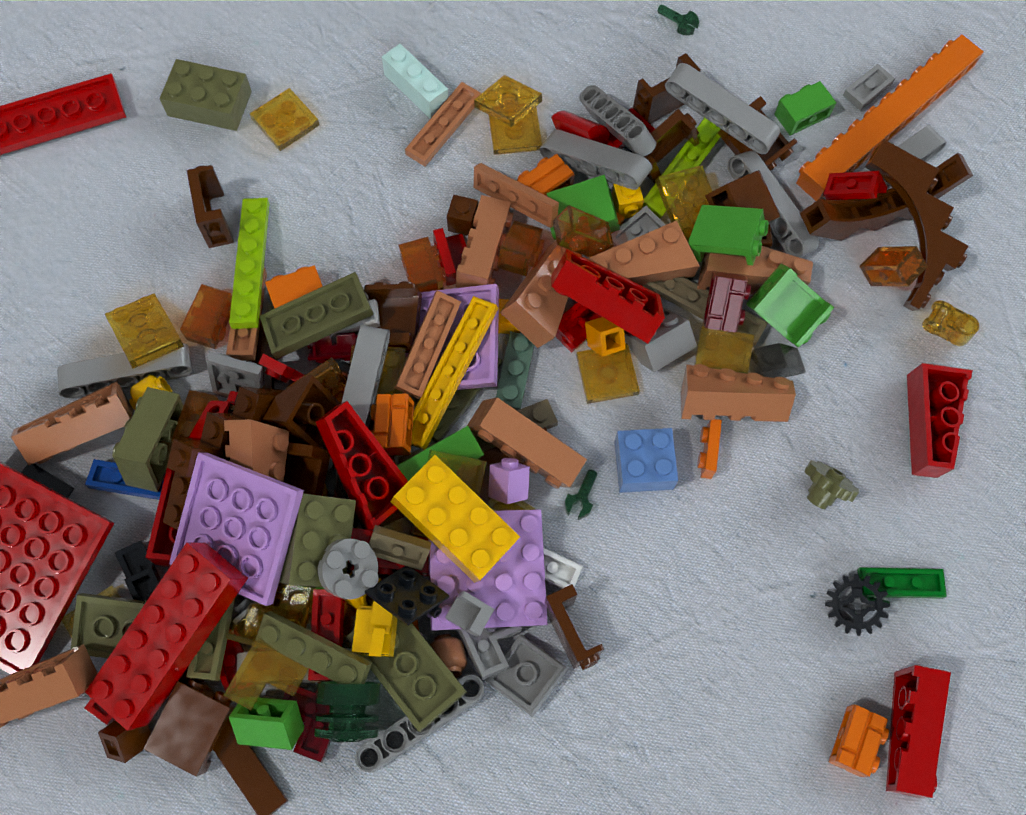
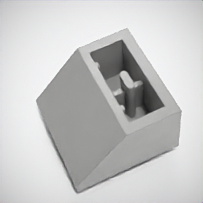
(669, 342)

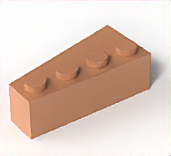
(758, 272)
(535, 304)
(735, 395)
(73, 424)
(527, 442)
(257, 447)
(45, 684)

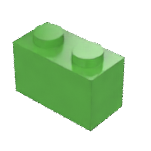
(804, 107)
(269, 724)

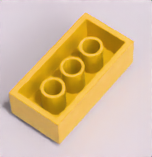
(455, 519)

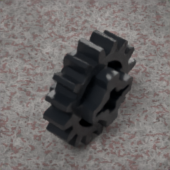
(871, 603)

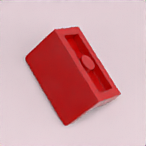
(854, 185)
(450, 253)

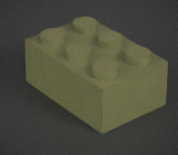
(206, 94)
(147, 439)
(316, 526)

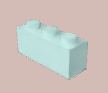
(414, 80)

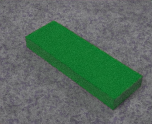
(906, 582)

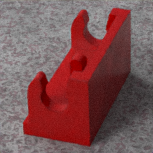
(572, 326)

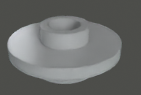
(242, 609)

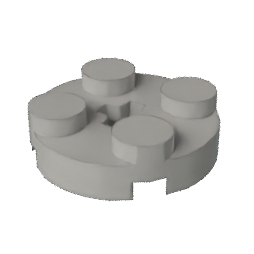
(334, 560)

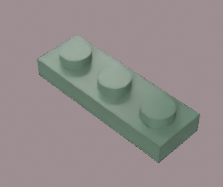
(515, 370)

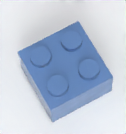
(645, 460)

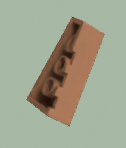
(484, 243)
(651, 257)

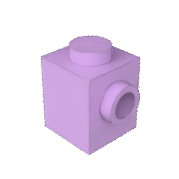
(508, 481)

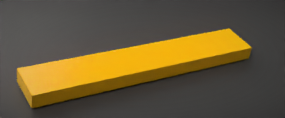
(451, 370)

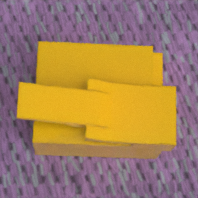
(374, 631)

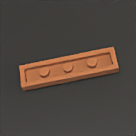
(442, 124)
(521, 196)
(243, 342)
(427, 344)

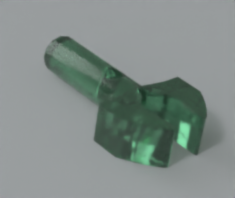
(681, 20)
(582, 495)

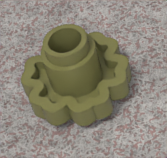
(828, 485)

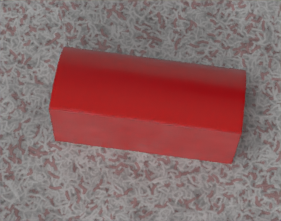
(580, 126)

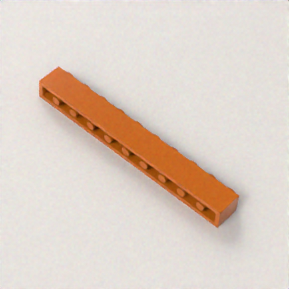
(891, 115)

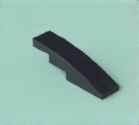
(139, 571)

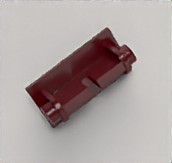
(324, 349)

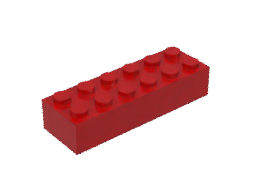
(166, 635)

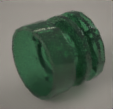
(347, 711)

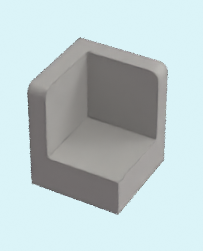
(469, 613)

